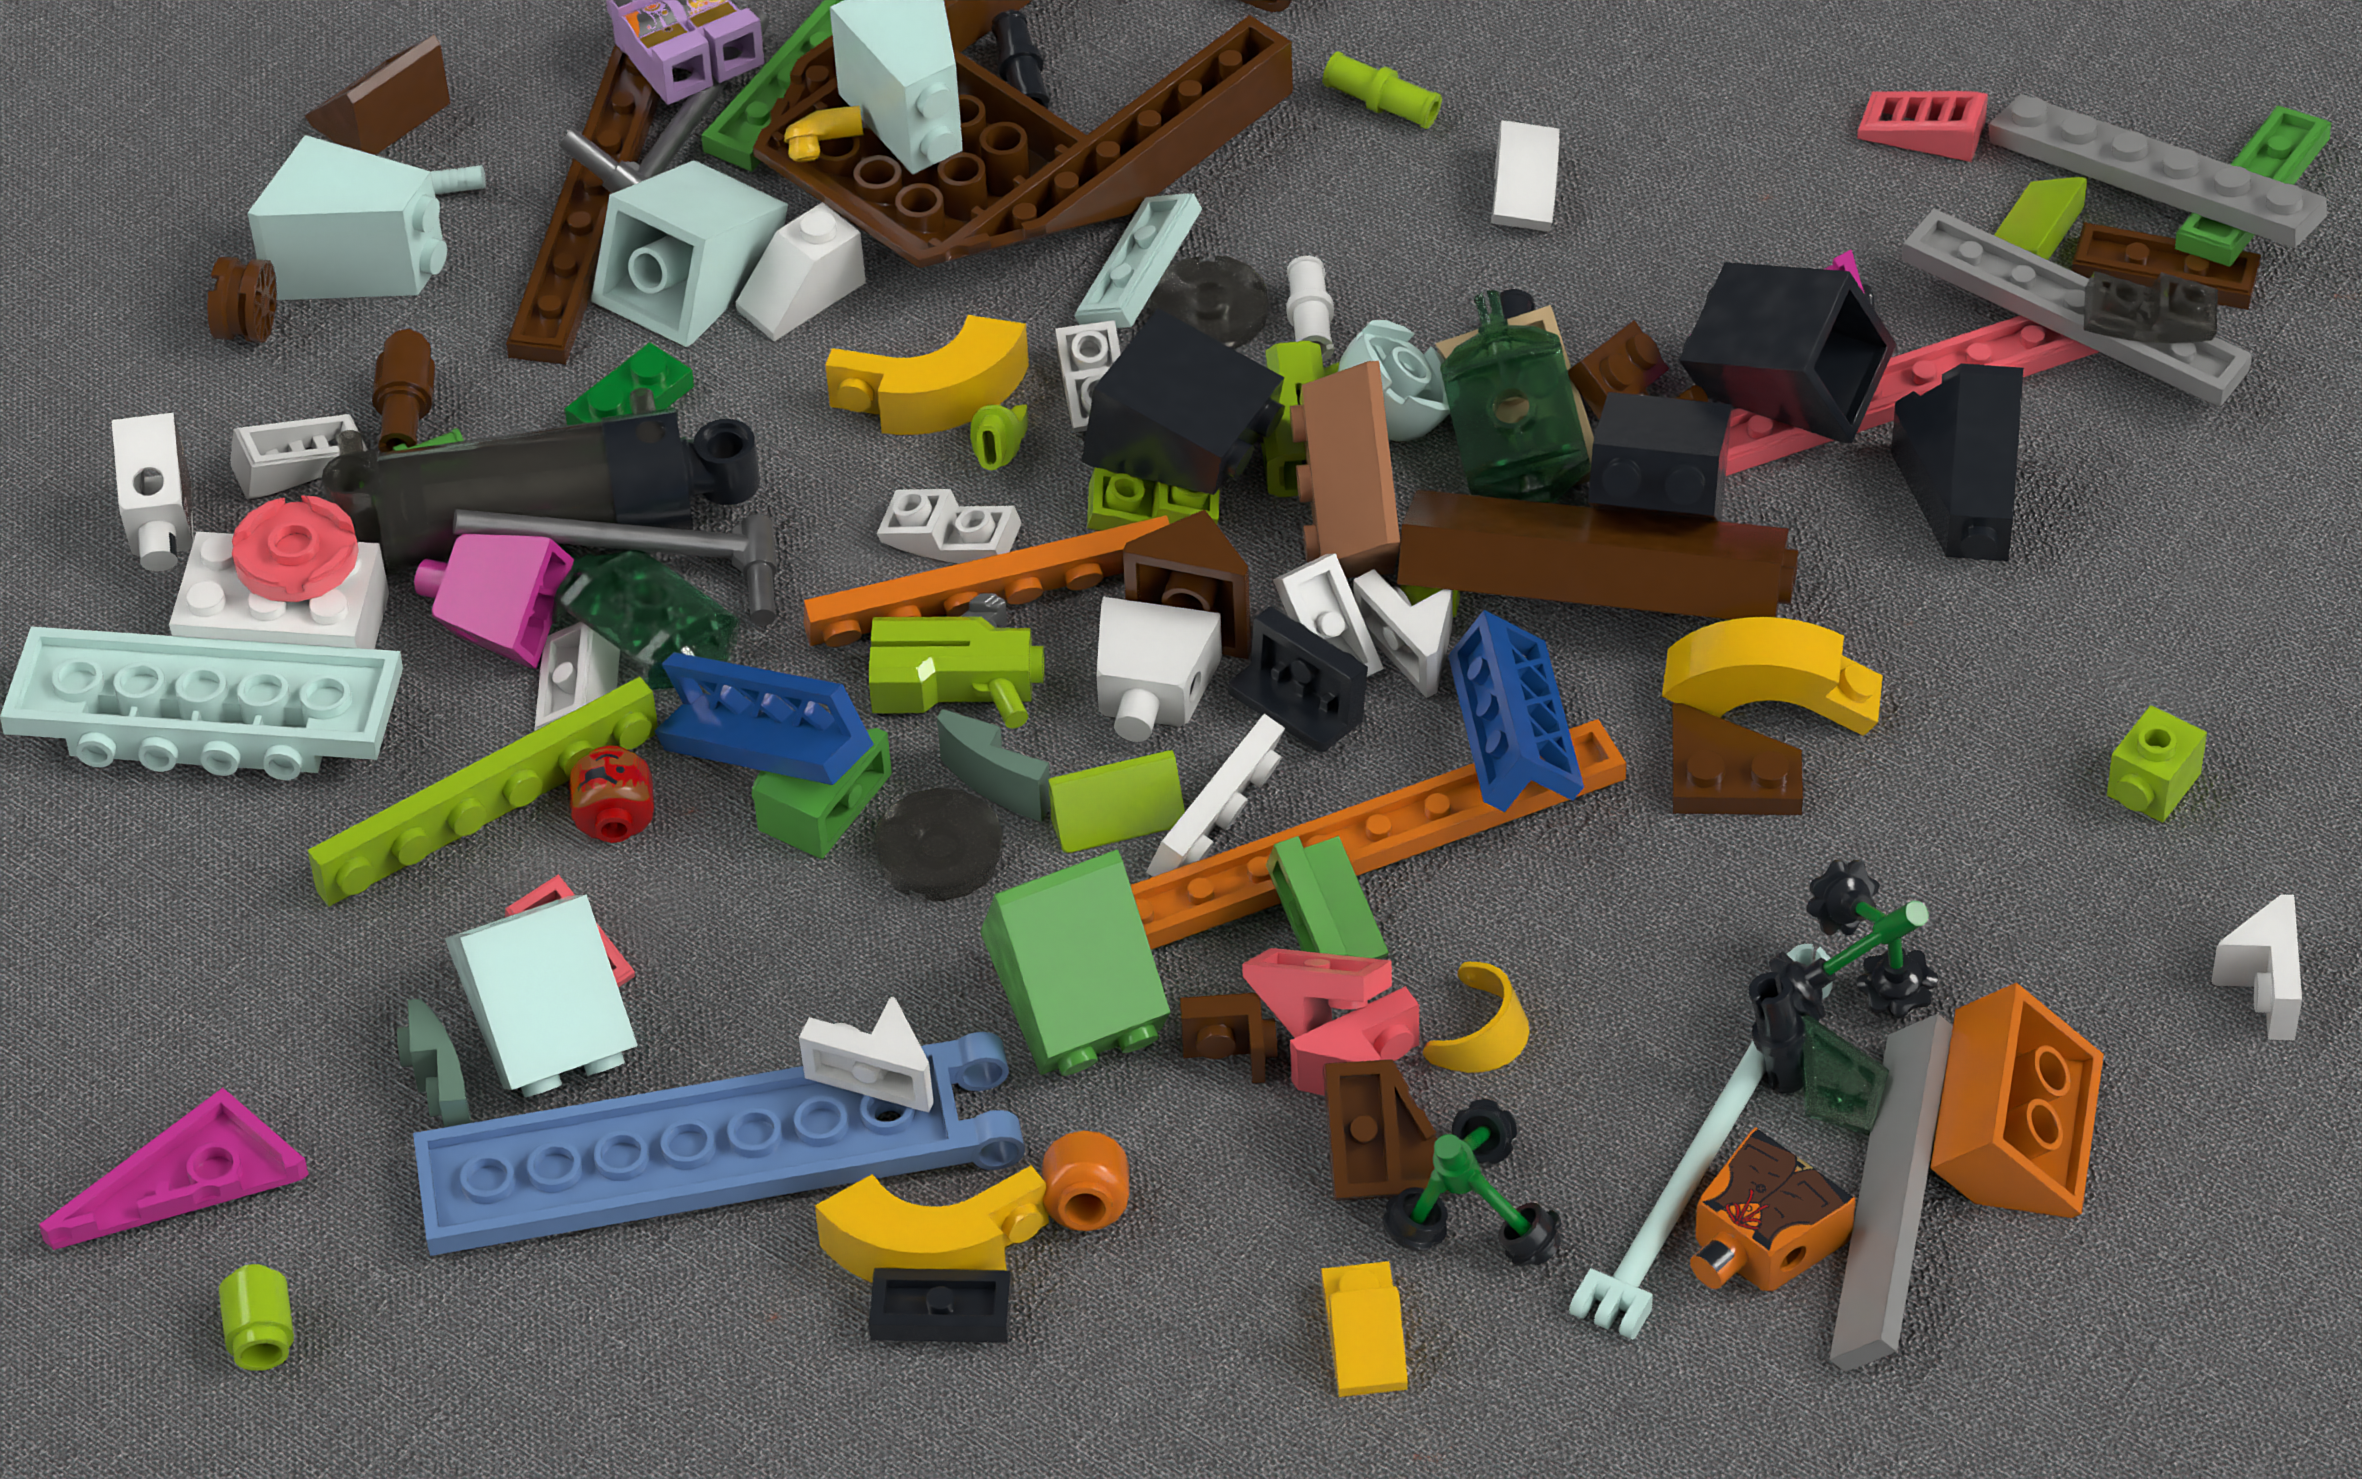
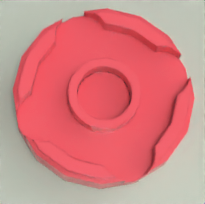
(294, 549)

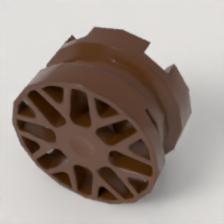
(242, 299)

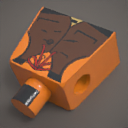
(1768, 1217)

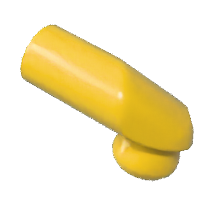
(821, 125)

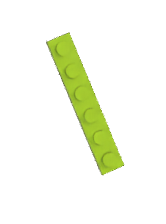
(479, 793)

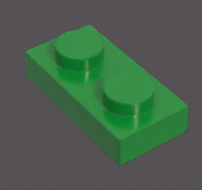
(645, 369)

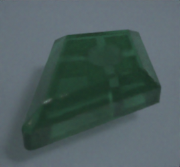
(1840, 1080)

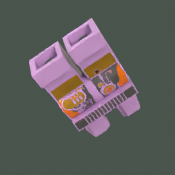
(686, 36)

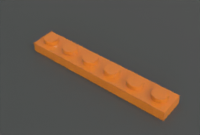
(1014, 576)

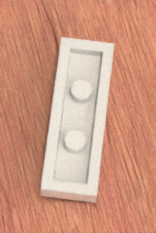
(1220, 799)

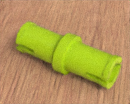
(1382, 89)

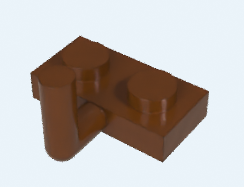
(1623, 365)

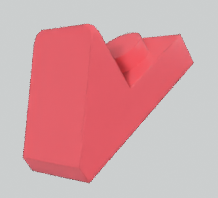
(1307, 985)
(1374, 1032)

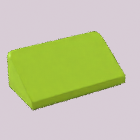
(2044, 215)
(1116, 801)

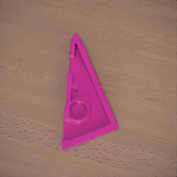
(195, 1163)

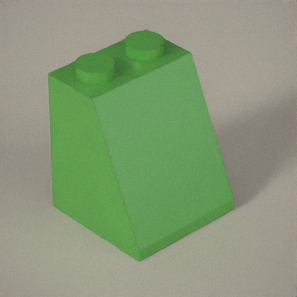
(1076, 964)

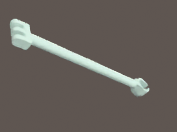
(1622, 1289)

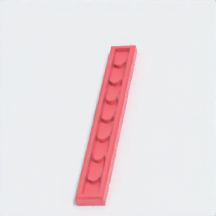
(2005, 343)

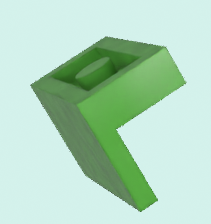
(1324, 899)

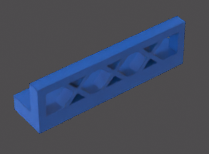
(1512, 712)
(765, 732)

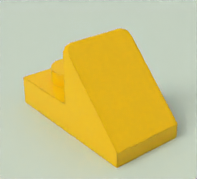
(1365, 1328)

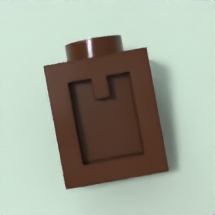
(1226, 1027)

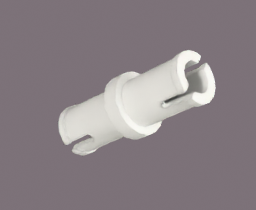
(1310, 306)

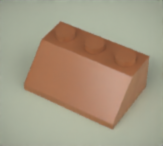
(1347, 470)

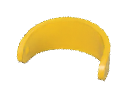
(1494, 1043)

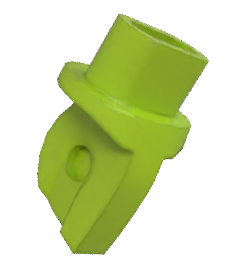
(998, 434)

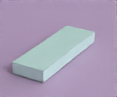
(1139, 260)

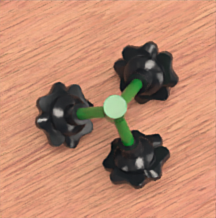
(1890, 979)

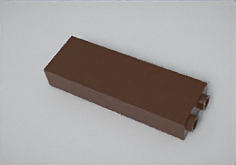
(1596, 556)

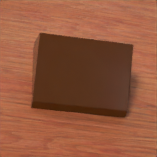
(386, 100)
(1195, 569)

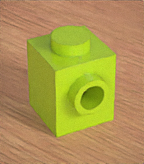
(2156, 763)

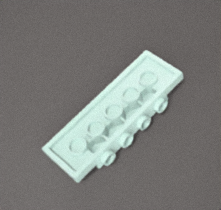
(201, 700)

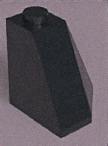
(1962, 457)

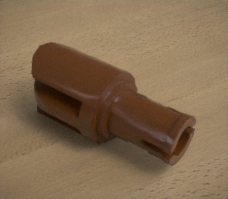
(403, 387)

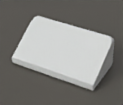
(574, 671)

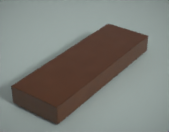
(2144, 256)

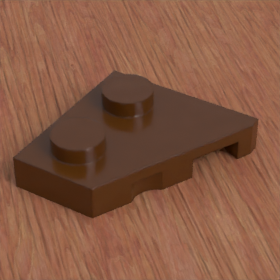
(1731, 768)
(1375, 1131)

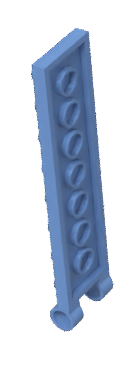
(699, 1149)

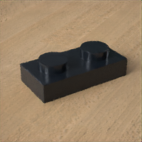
(940, 1305)

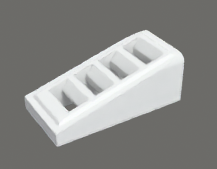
(275, 456)

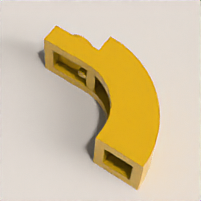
(936, 388)
(1772, 661)
(875, 1229)

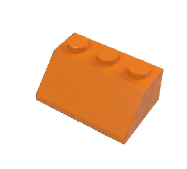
(2017, 1106)

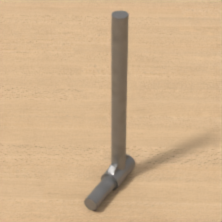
(625, 174)
(748, 545)

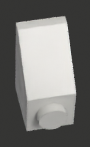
(803, 272)

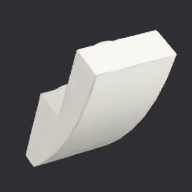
(1525, 176)
(1084, 358)
(938, 528)

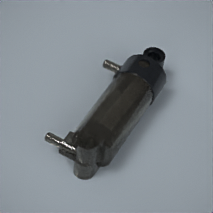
(600, 471)

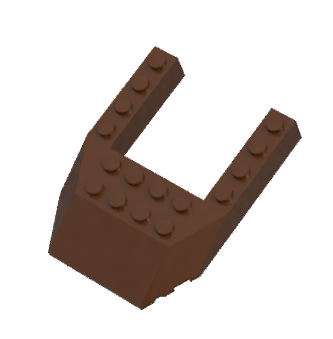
(1021, 164)

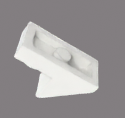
(1324, 603)
(1407, 634)
(2266, 957)
(877, 1064)

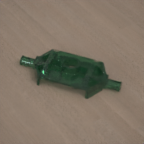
(645, 611)

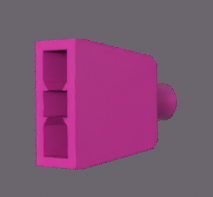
(497, 592)

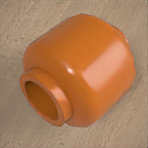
(1085, 1180)

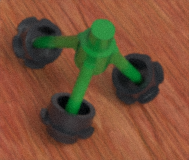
(1478, 1135)

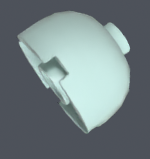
(1410, 380)

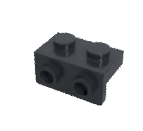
(1301, 681)

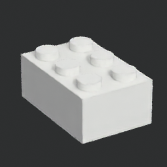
(220, 606)

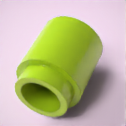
(256, 1317)

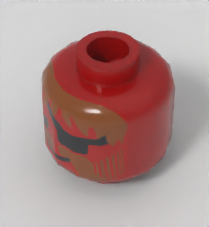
(609, 792)

